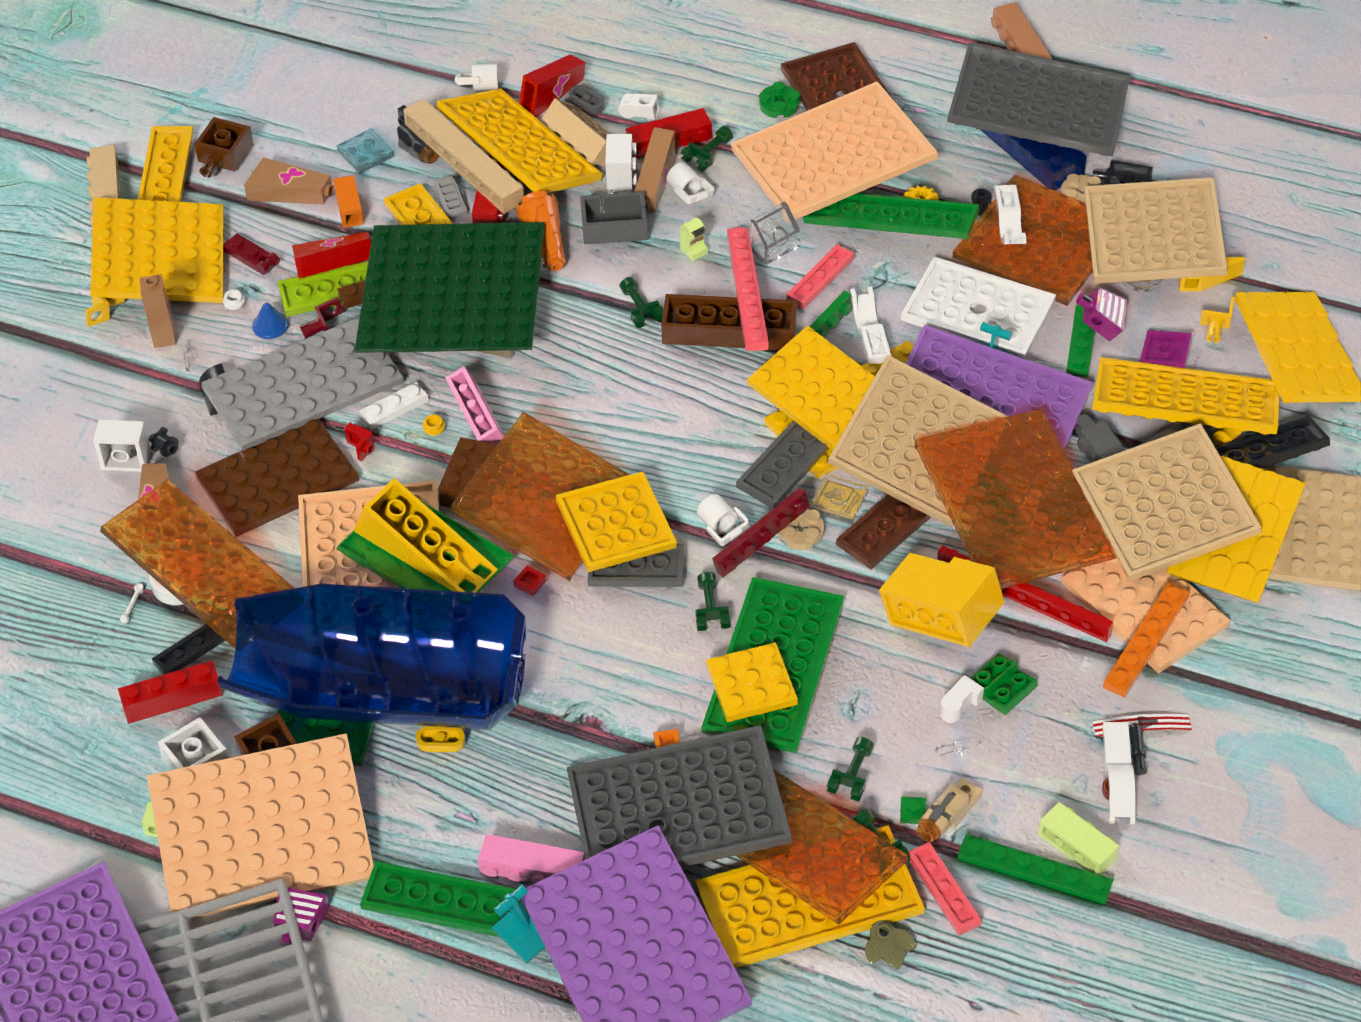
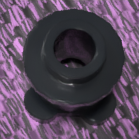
(983, 198)
(163, 442)

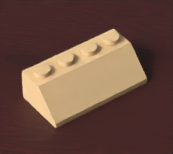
(579, 130)

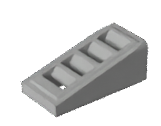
(442, 188)

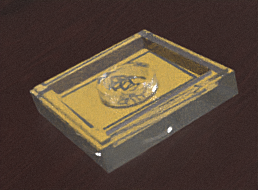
(839, 498)

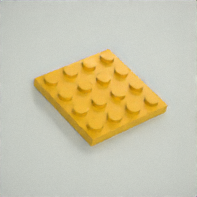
(615, 521)

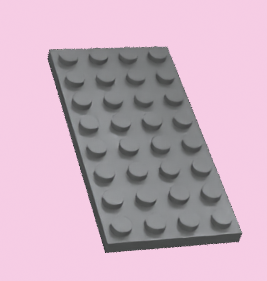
(299, 385)

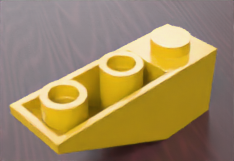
(1234, 269)

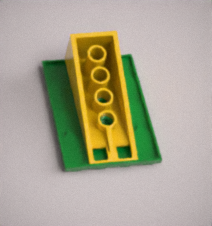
(420, 546)

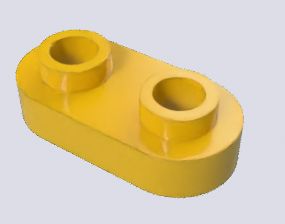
(440, 739)

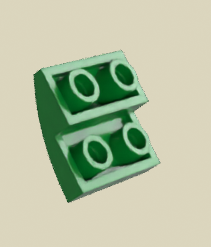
(1004, 683)

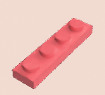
(820, 276)
(944, 889)

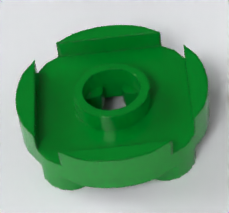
(779, 91)

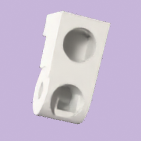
(639, 106)
(959, 698)

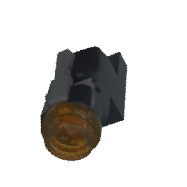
(412, 143)

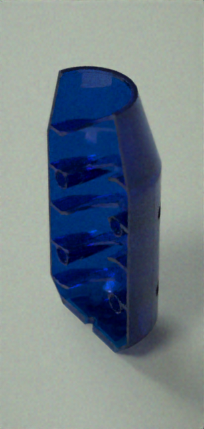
(381, 655)

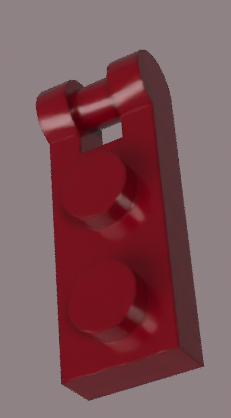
(250, 254)

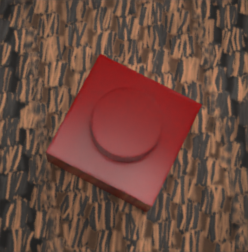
(529, 580)

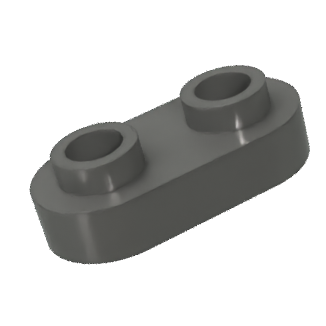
(586, 99)

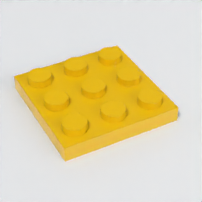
(751, 682)

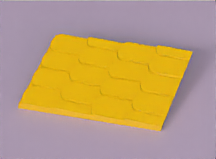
(1299, 347)
(1247, 564)

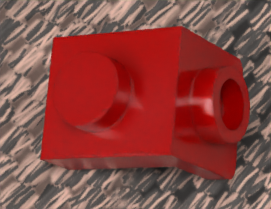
(361, 439)

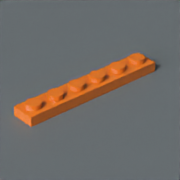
(1146, 640)

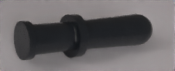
(1138, 754)

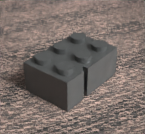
(621, 222)

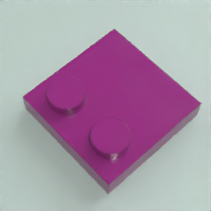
(1166, 348)

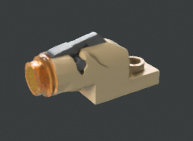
(948, 810)

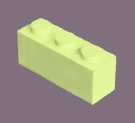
(1078, 839)

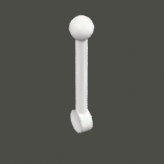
(139, 588)

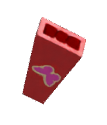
(550, 83)
(331, 253)

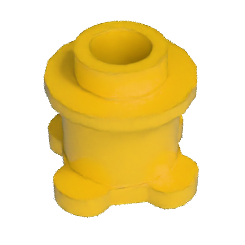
(1225, 435)

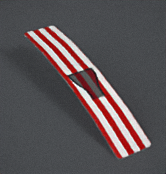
(1160, 721)

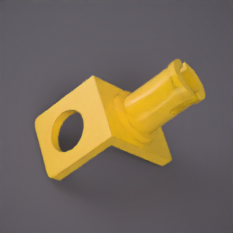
(102, 305)
(1216, 321)

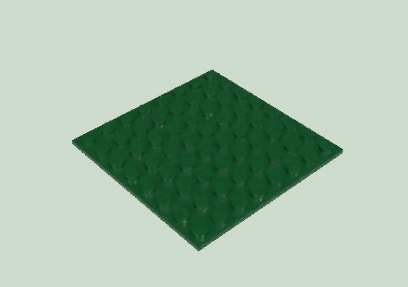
(451, 288)

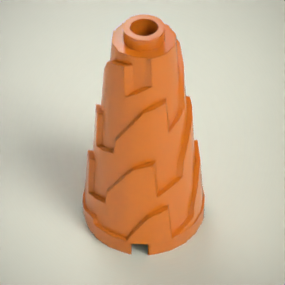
(544, 208)

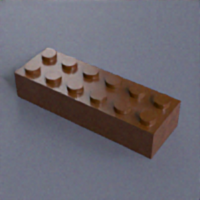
(717, 321)

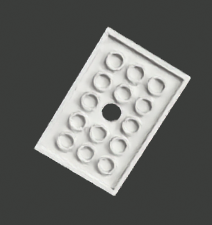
(952, 289)

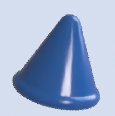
(269, 322)

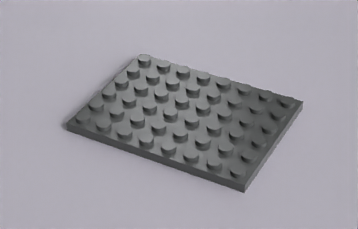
(1039, 99)
(705, 794)

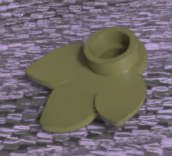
(889, 948)

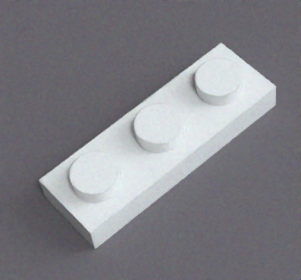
(393, 405)

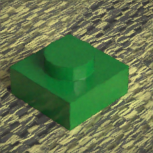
(912, 809)

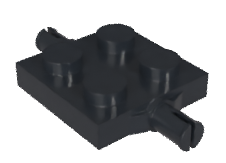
(1124, 173)

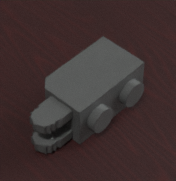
(1096, 439)

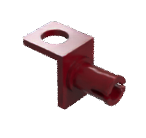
(319, 324)

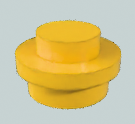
(433, 425)

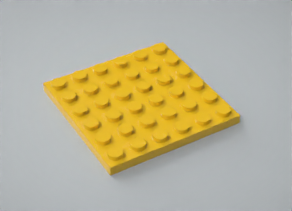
(155, 239)

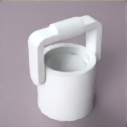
(483, 77)
(688, 183)
(721, 518)

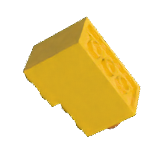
(942, 598)

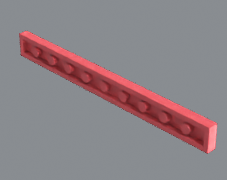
(747, 289)

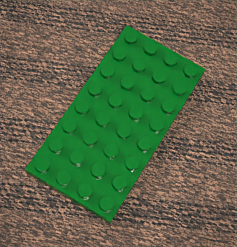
(803, 628)

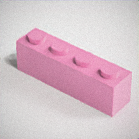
(475, 406)
(524, 859)

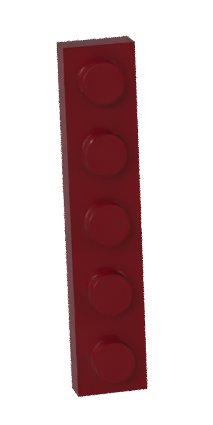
(761, 532)

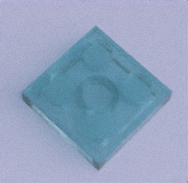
(365, 151)

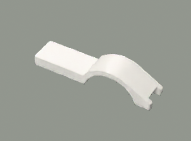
(1009, 215)
(868, 326)
(1119, 770)

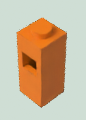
(348, 201)

